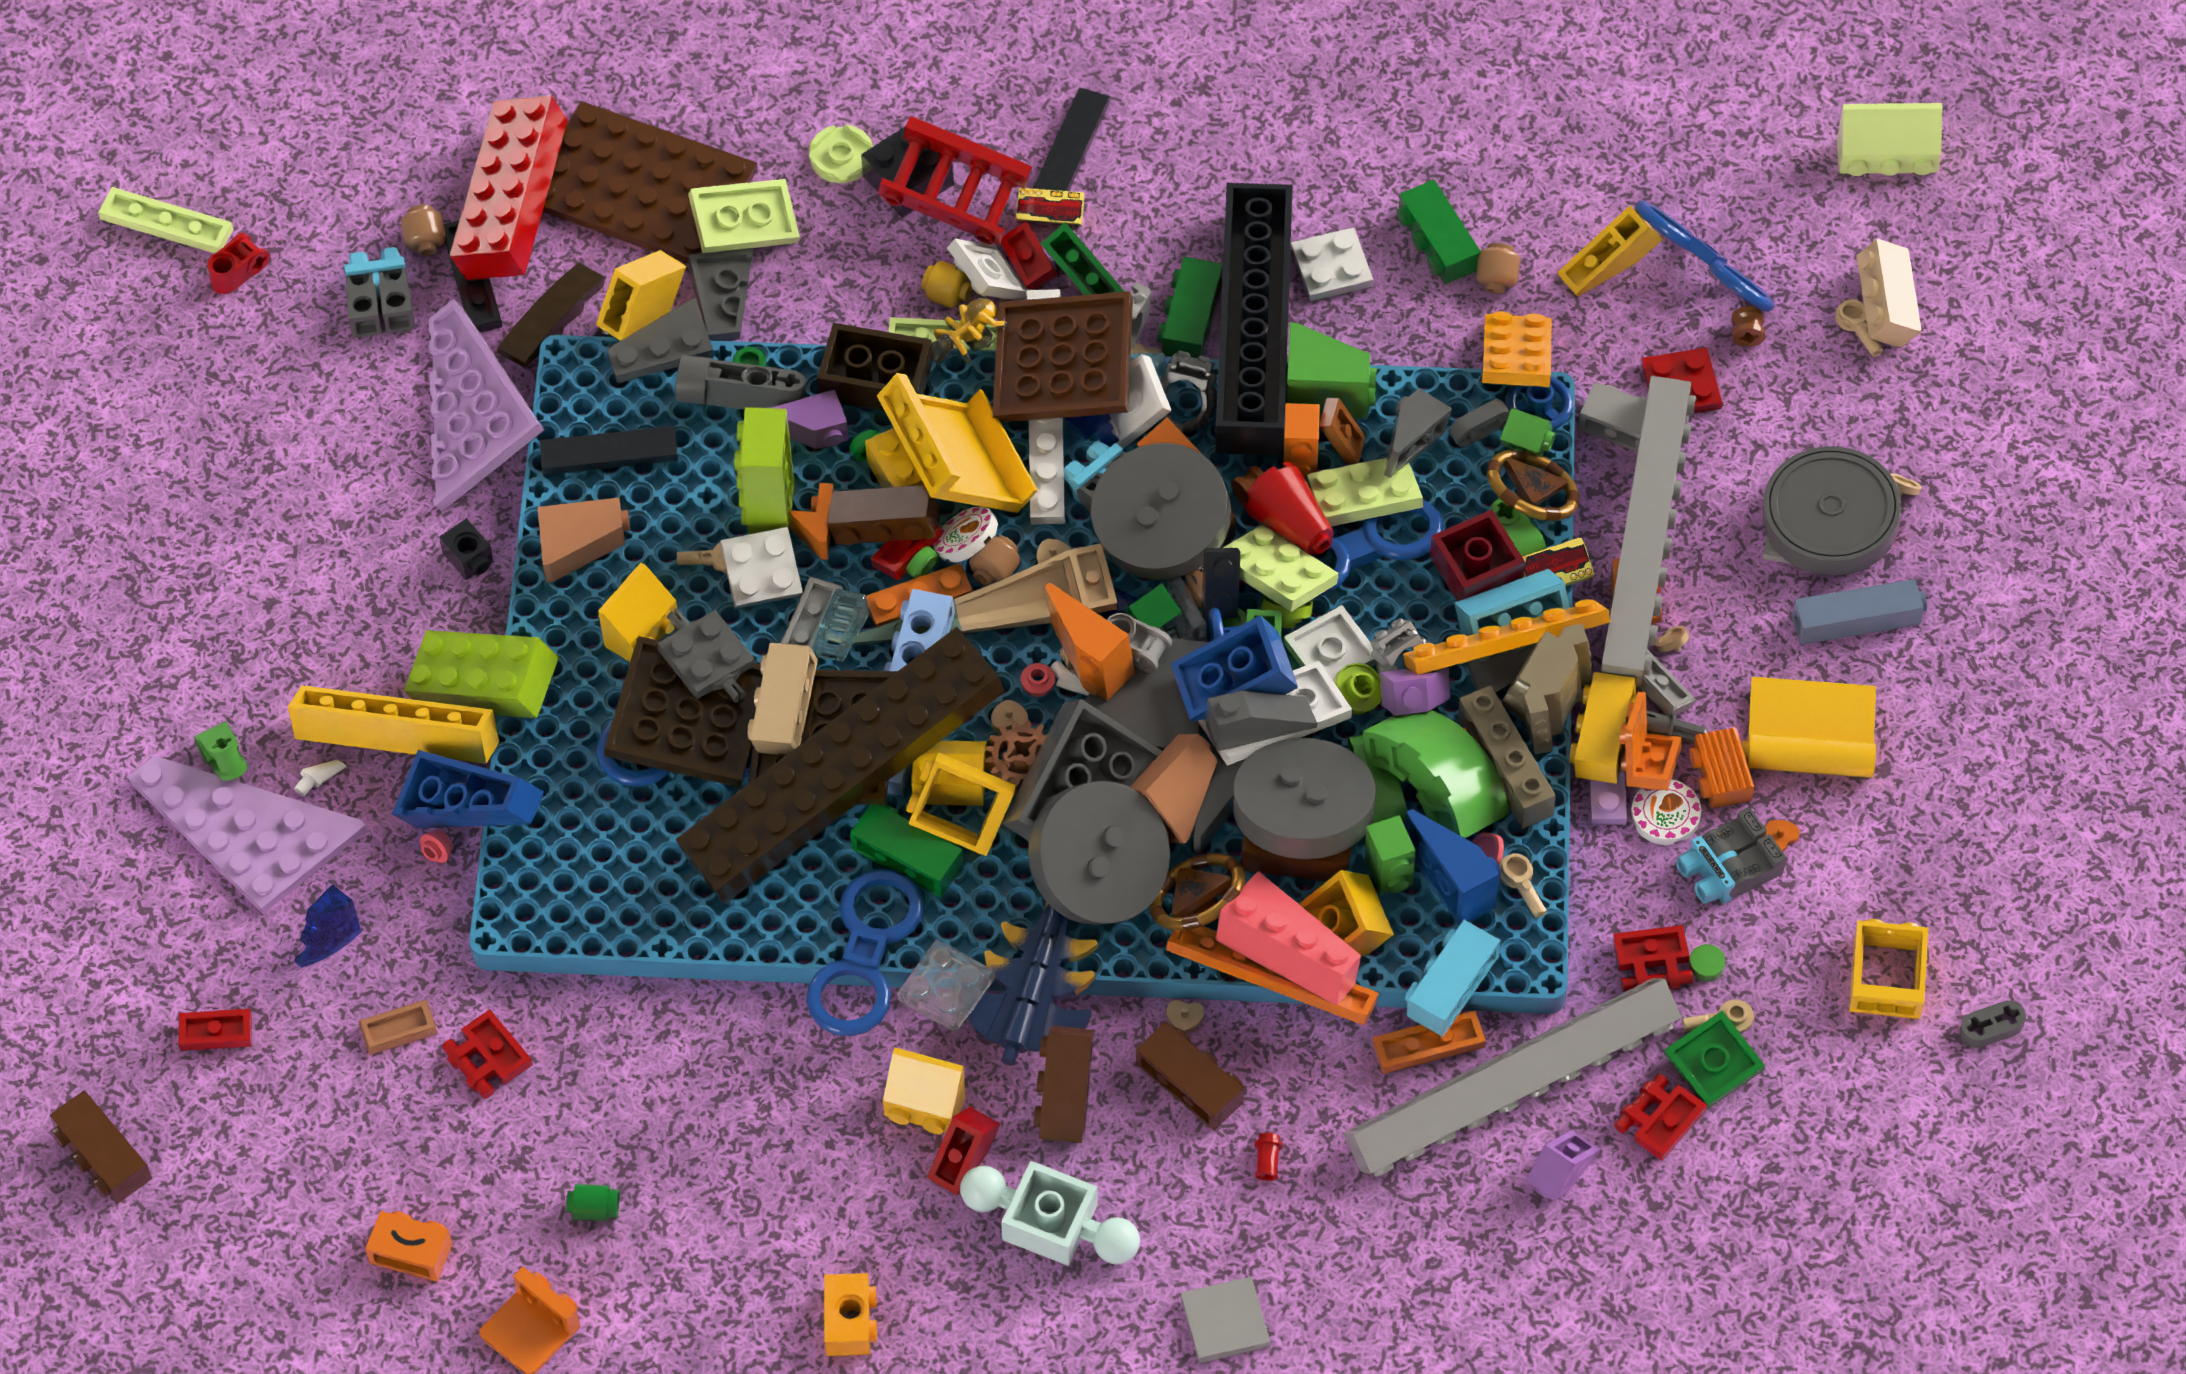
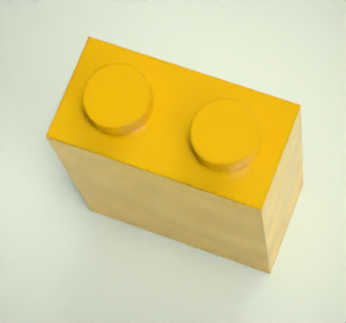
(640, 294)

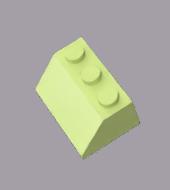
(1890, 138)

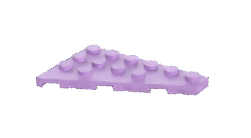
(473, 406)
(247, 833)

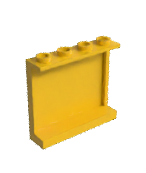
(958, 447)

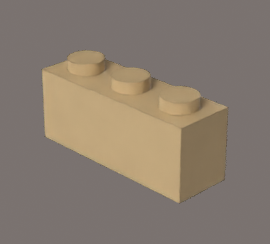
(1888, 293)
(782, 698)

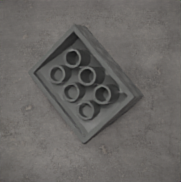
(1077, 751)

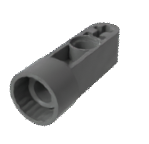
(736, 384)

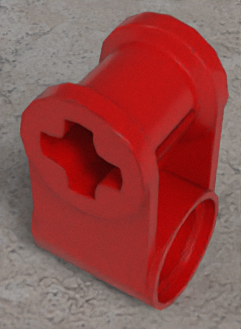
(236, 264)

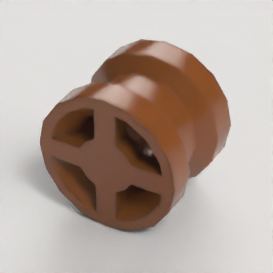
(1748, 326)
(1241, 484)

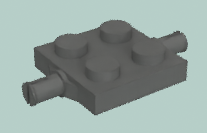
(706, 654)

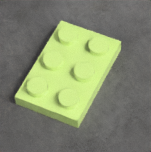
(743, 216)
(1364, 491)
(1281, 568)

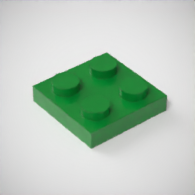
(1714, 1059)

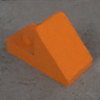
(812, 526)

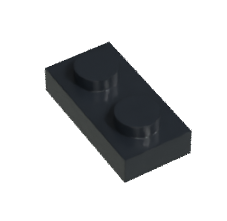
(1221, 581)

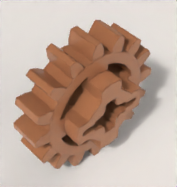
(1021, 750)

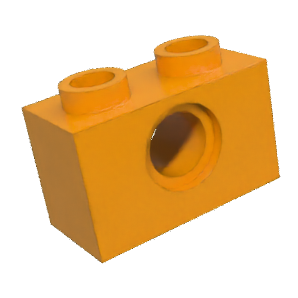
(847, 1294)

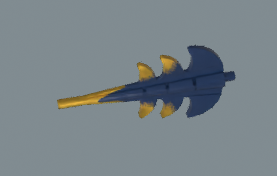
(1031, 984)

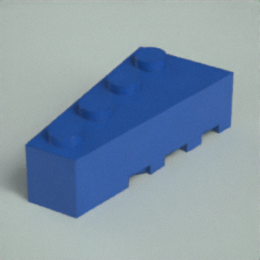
(462, 795)

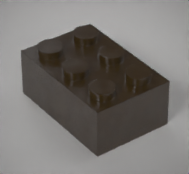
(864, 360)

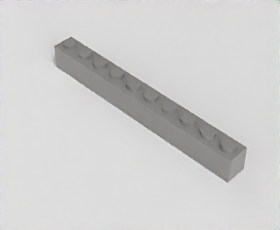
(1646, 529)
(1512, 1076)

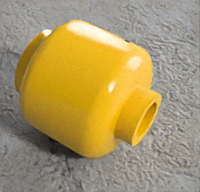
(946, 284)

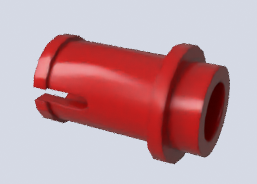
(1267, 1156)

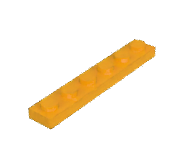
(1497, 639)

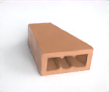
(579, 534)
(1178, 783)

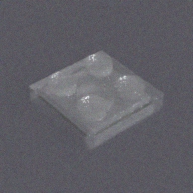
(946, 985)

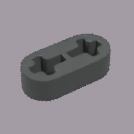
(1479, 423)
(1995, 1031)

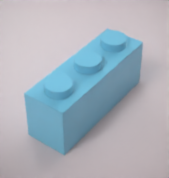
(1516, 599)
(1452, 977)

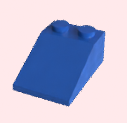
(1240, 660)
(1454, 868)

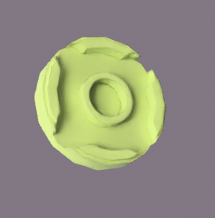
(843, 162)

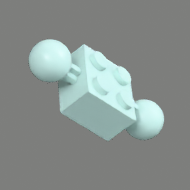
(1050, 1213)

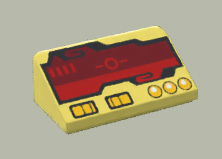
(1050, 206)
(1565, 560)

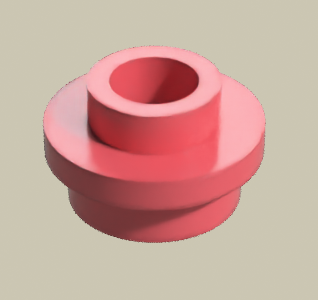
(1034, 687)
(436, 846)

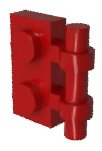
(1652, 949)
(495, 1046)
(1668, 1122)

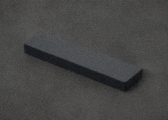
(1073, 141)
(477, 294)
(608, 450)

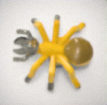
(970, 329)

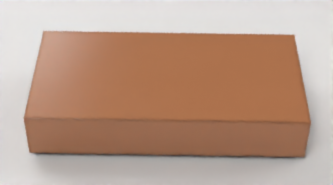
(397, 1027)

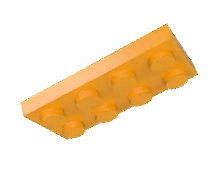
(1517, 349)

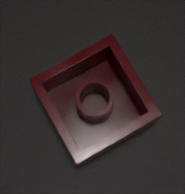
(1476, 556)

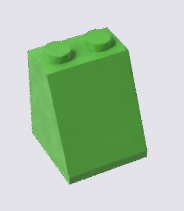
(1328, 369)

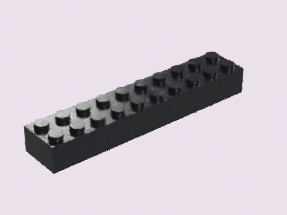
(1254, 319)

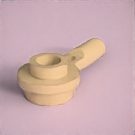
(1852, 317)
(711, 557)
(1517, 873)
(1736, 1010)

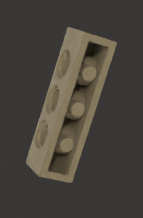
(1523, 781)

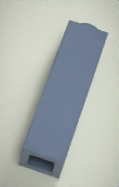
(1858, 611)

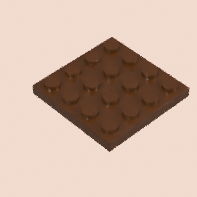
(1063, 357)

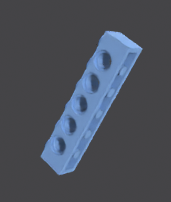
(926, 610)

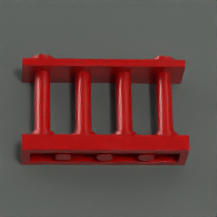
(952, 149)

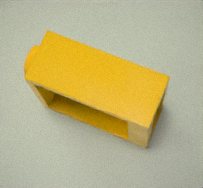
(976, 842)
(1884, 999)

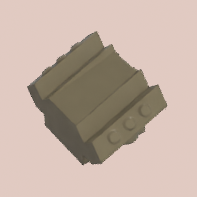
(1550, 684)

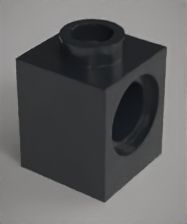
(462, 539)

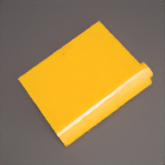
(1811, 727)

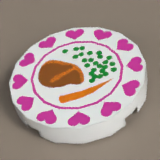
(966, 534)
(1666, 815)

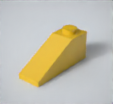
(1610, 252)

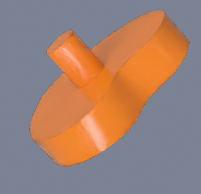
(1783, 833)

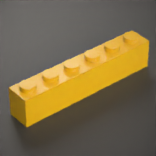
(393, 724)

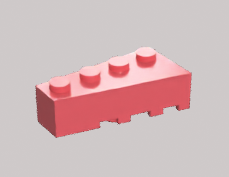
(1287, 940)

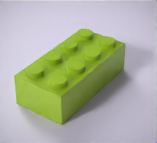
(764, 469)
(483, 672)

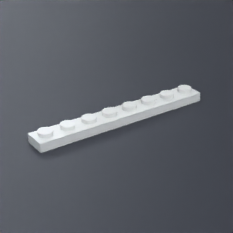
(1046, 458)

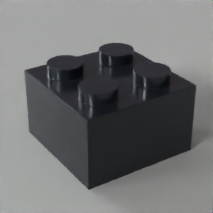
(884, 162)

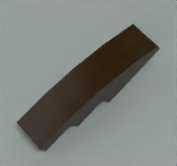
(551, 314)

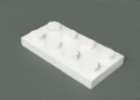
(1325, 702)

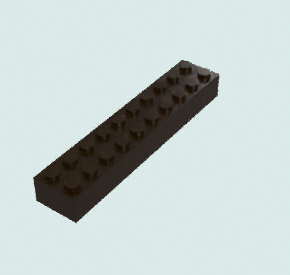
(840, 765)

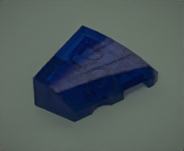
(328, 927)

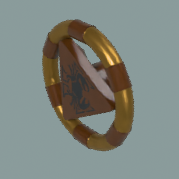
(1532, 484)
(1198, 891)

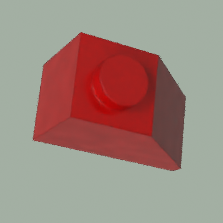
(962, 1148)

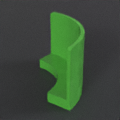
(1444, 765)

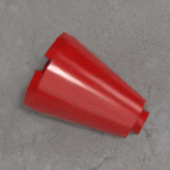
(1288, 508)

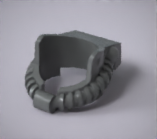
(1201, 374)

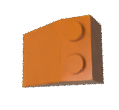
(1092, 643)

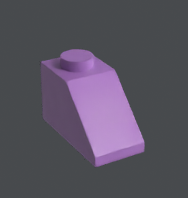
(817, 420)
(1411, 693)
(1561, 1164)

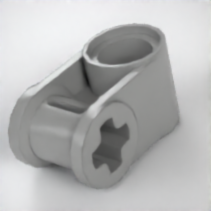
(1143, 645)

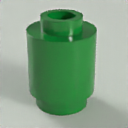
(593, 1202)

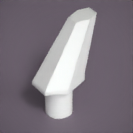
(1067, 678)
(317, 776)

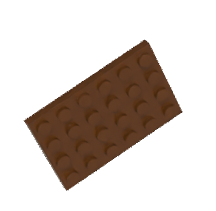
(636, 180)

